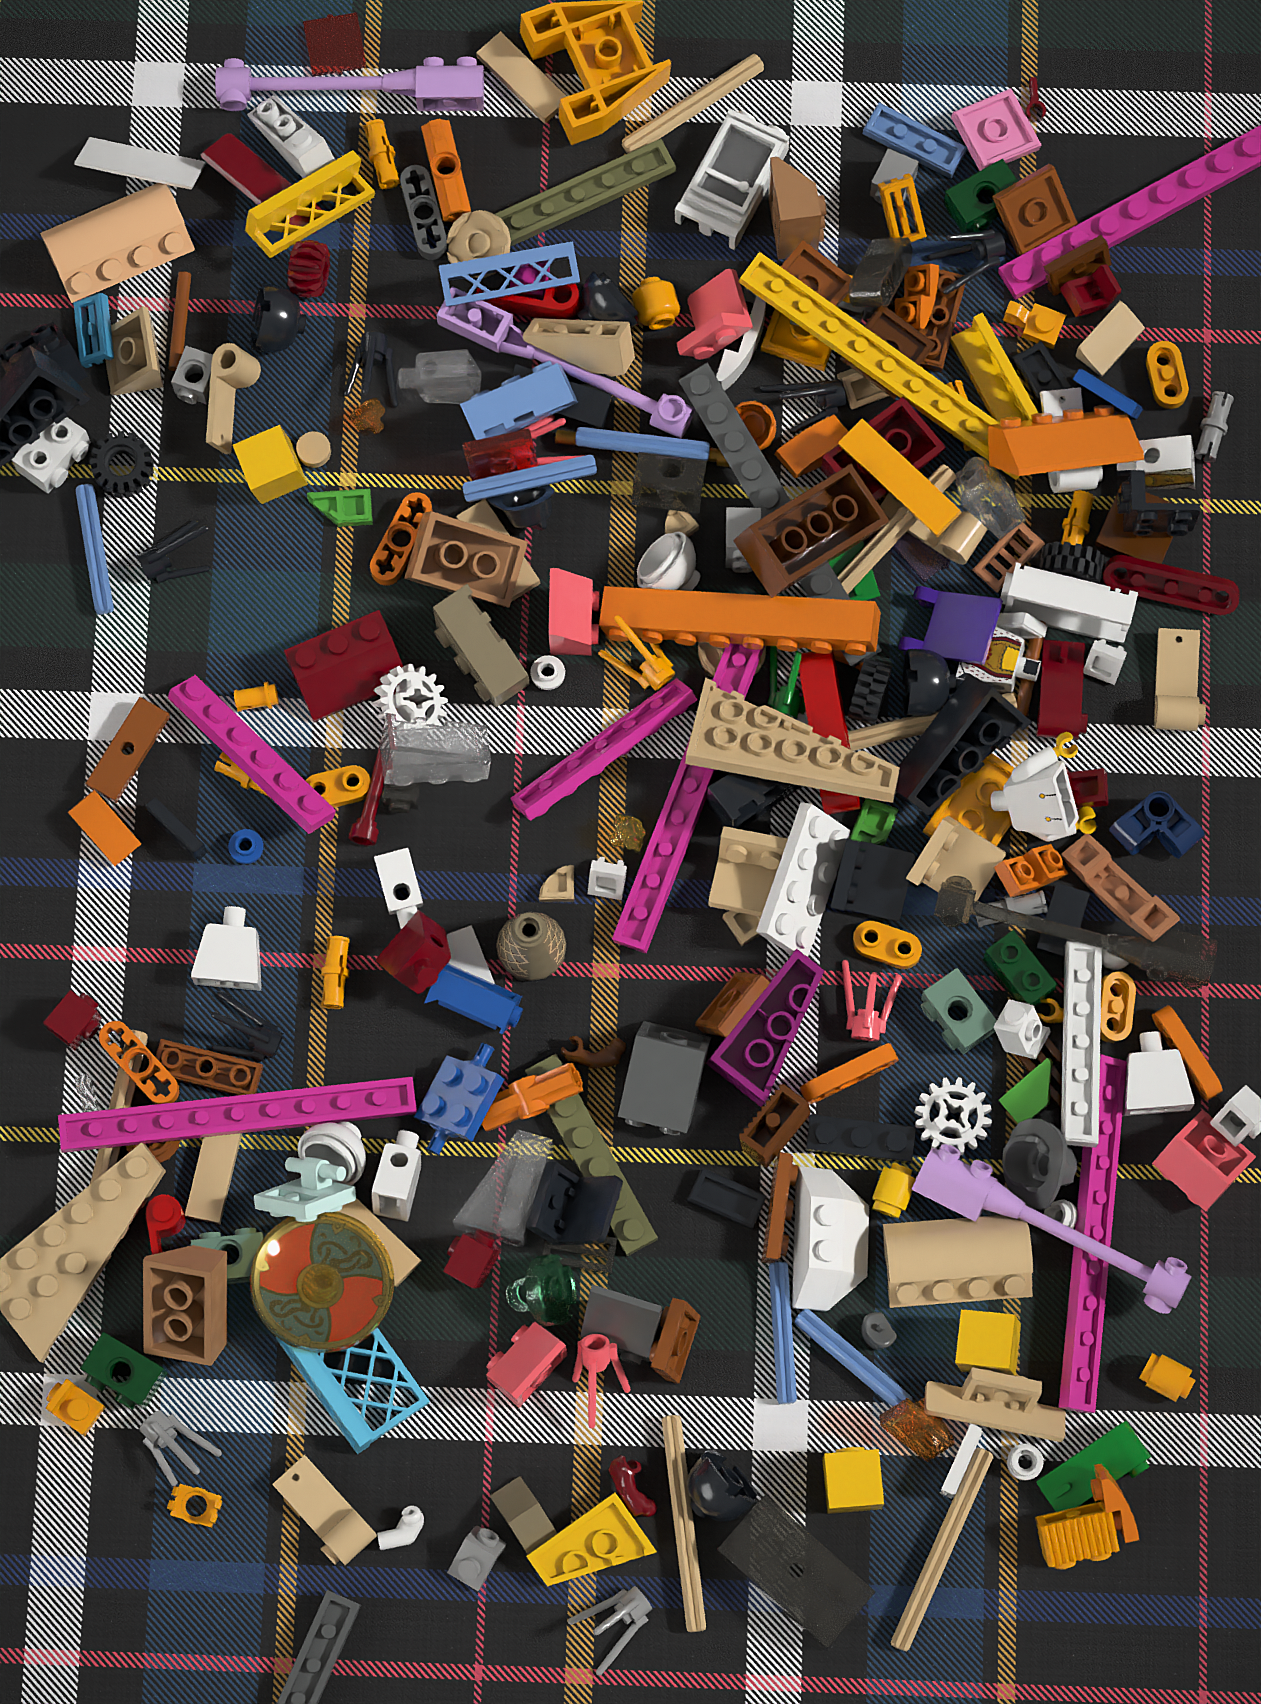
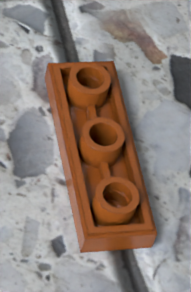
(941, 331)
(137, 731)
(228, 1072)
(779, 1208)

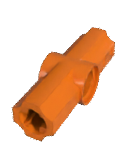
(441, 154)
(533, 1096)

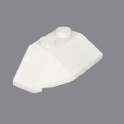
(828, 1239)

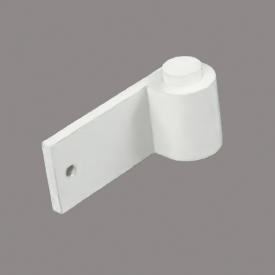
(1071, 479)

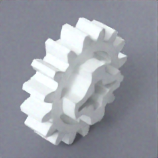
(414, 688)
(965, 1107)

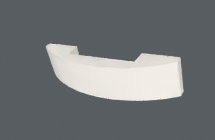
(735, 363)

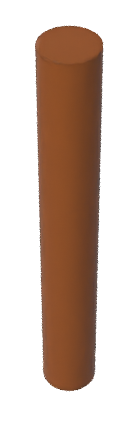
(179, 319)
(1026, 686)

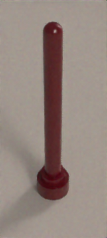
(365, 830)

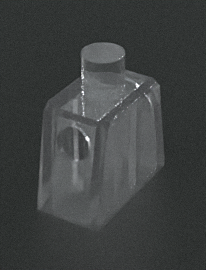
(443, 376)
(978, 486)

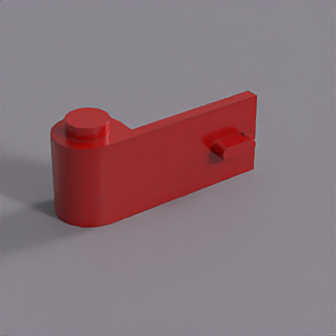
(558, 303)
(164, 1219)

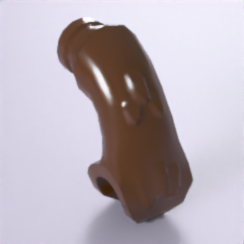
(603, 1058)

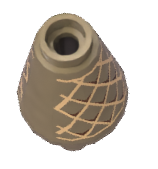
(531, 956)

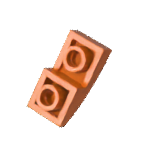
(919, 295)
(807, 448)
(104, 827)
(1031, 870)
(1108, 1492)

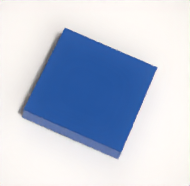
(1108, 393)

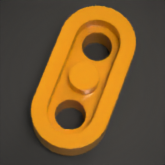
(1167, 377)
(337, 790)
(886, 947)
(1117, 1009)

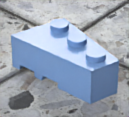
(519, 402)

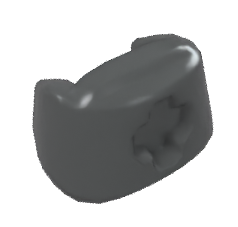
(877, 1331)

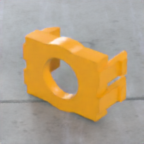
(183, 1493)

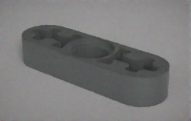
(426, 189)

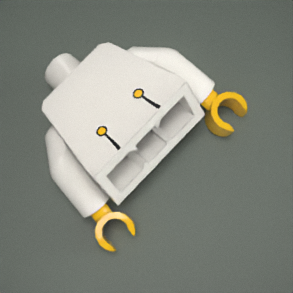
(1042, 797)

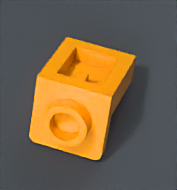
(74, 1406)

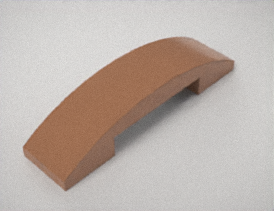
(1118, 890)

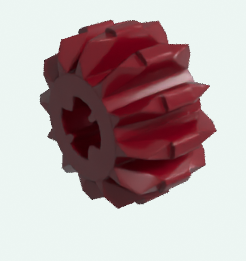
(308, 268)

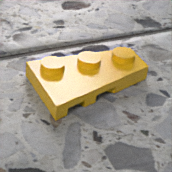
(591, 1543)

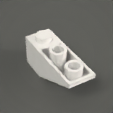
(291, 137)

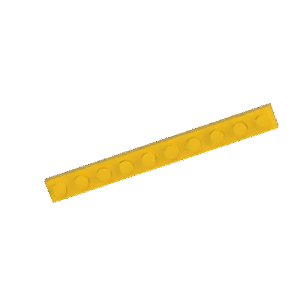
(869, 353)

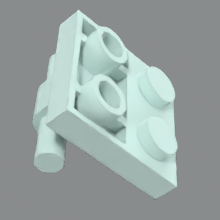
(310, 1194)

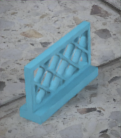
(342, 1407)

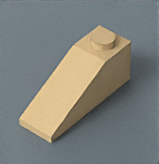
(589, 344)

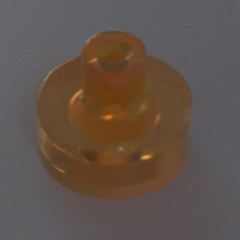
(368, 415)

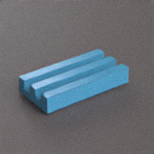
(98, 328)

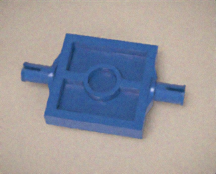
(459, 1098)

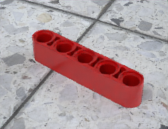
(826, 715)

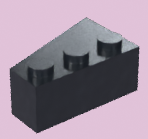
(743, 799)

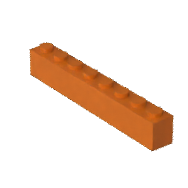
(741, 620)

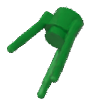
(787, 699)

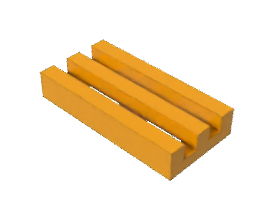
(895, 187)

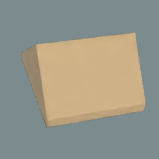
(135, 355)

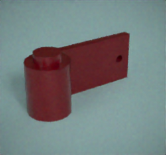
(1061, 690)

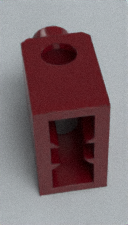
(417, 953)

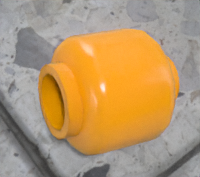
(656, 303)

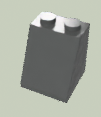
(664, 1078)

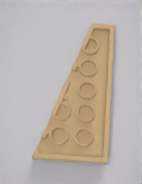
(776, 747)
(65, 1255)

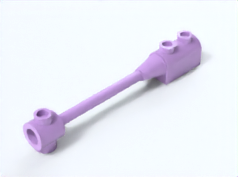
(433, 84)
(496, 331)
(973, 1190)

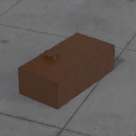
(811, 530)

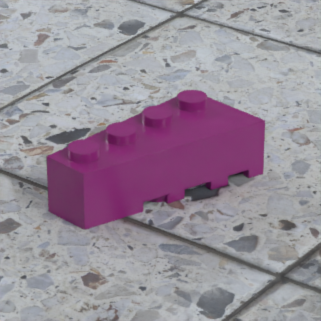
(762, 1038)

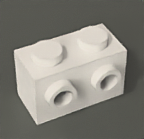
(52, 455)

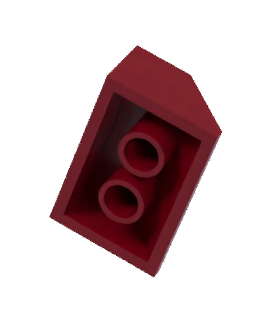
(903, 431)
(343, 665)

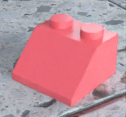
(571, 614)
(1202, 1161)
(526, 1363)

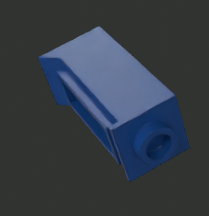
(476, 998)

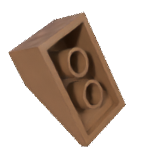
(460, 553)

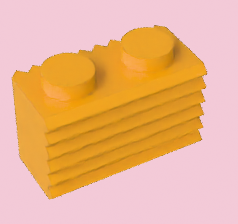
(1077, 1535)

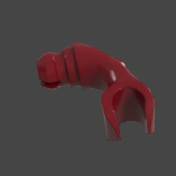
(623, 1478)

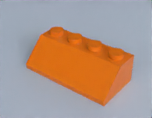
(1063, 441)

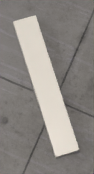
(1081, 1044)

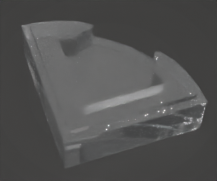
(86, 1090)

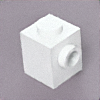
(1239, 1117)

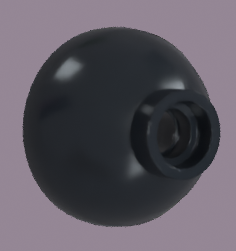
(605, 301)

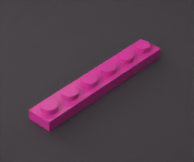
(603, 749)
(251, 754)

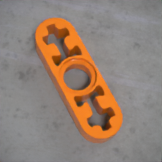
(382, 556)
(129, 1038)
(1194, 1062)
(849, 1073)

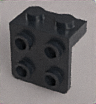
(1146, 518)
(573, 1208)

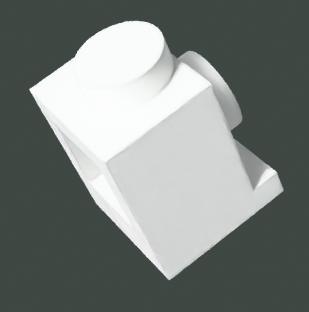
(1021, 1029)

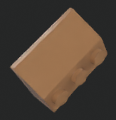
(794, 208)
(185, 1304)

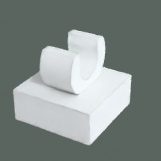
(1104, 661)
(607, 879)

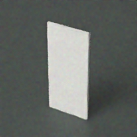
(140, 163)

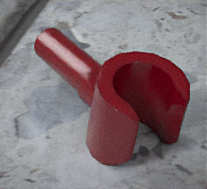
(1034, 99)

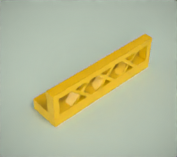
(306, 193)
(992, 371)

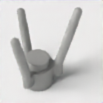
(160, 1431)
(630, 1607)

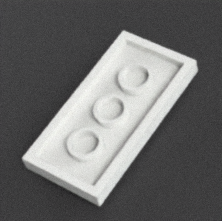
(803, 880)

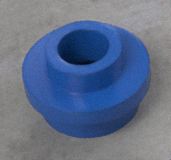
(253, 853)

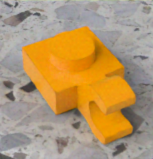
(1039, 324)

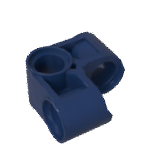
(1175, 830)

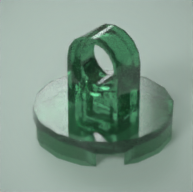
(548, 1291)

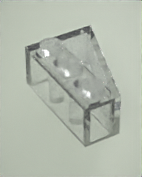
(433, 752)
(508, 1190)

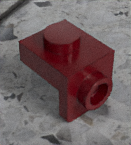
(1092, 291)
(1089, 787)

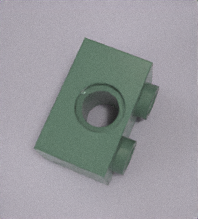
(956, 991)
(245, 1241)

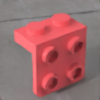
(718, 316)

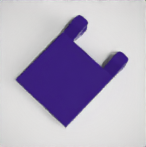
(958, 627)

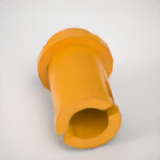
(256, 697)

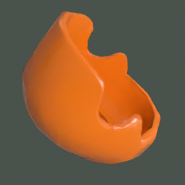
(759, 422)

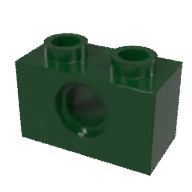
(962, 198)
(1019, 970)
(109, 1355)

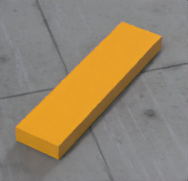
(899, 477)

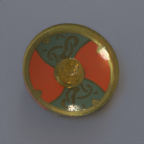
(322, 1282)

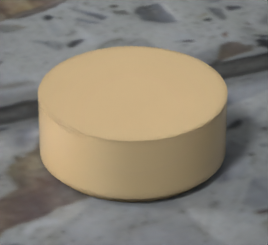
(313, 449)

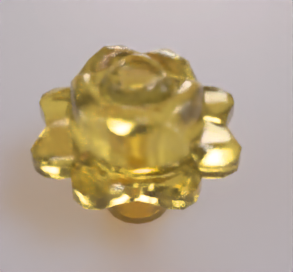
(627, 832)

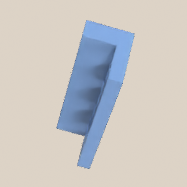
(505, 262)

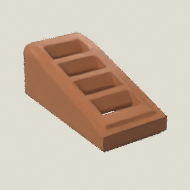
(1035, 542)

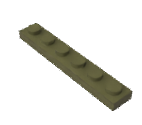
(587, 191)
(596, 1160)

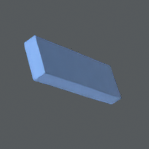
(914, 140)

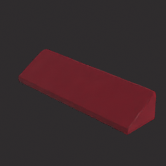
(248, 172)

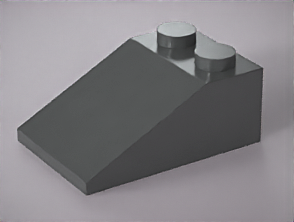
(624, 1321)

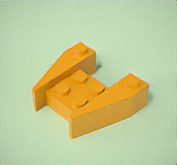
(605, 55)

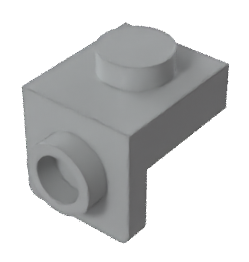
(476, 1557)

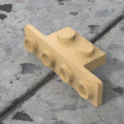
(997, 1403)

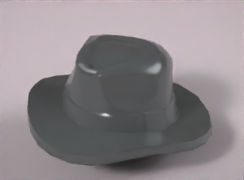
(1037, 1163)

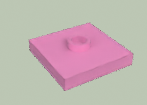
(996, 130)

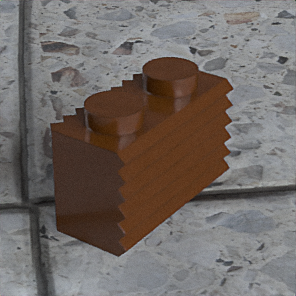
(774, 1125)

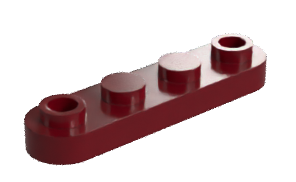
(1172, 585)

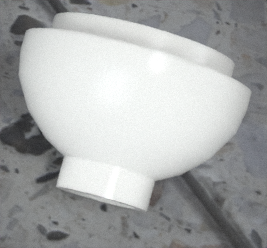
(669, 564)
(338, 1145)

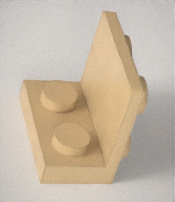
(956, 852)
(745, 870)

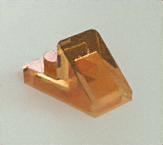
(917, 1430)

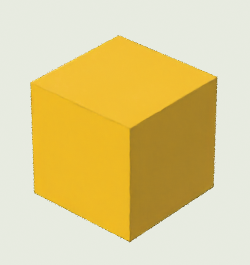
(270, 464)
(988, 1341)
(853, 1480)

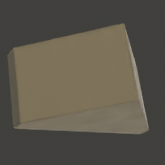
(523, 1514)

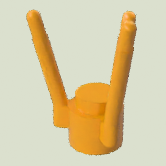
(656, 669)

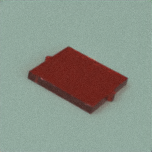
(334, 44)

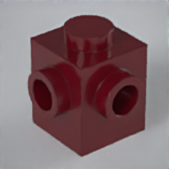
(74, 1019)
(472, 1258)

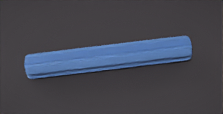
(642, 443)
(529, 478)
(94, 549)
(782, 1333)
(850, 1358)

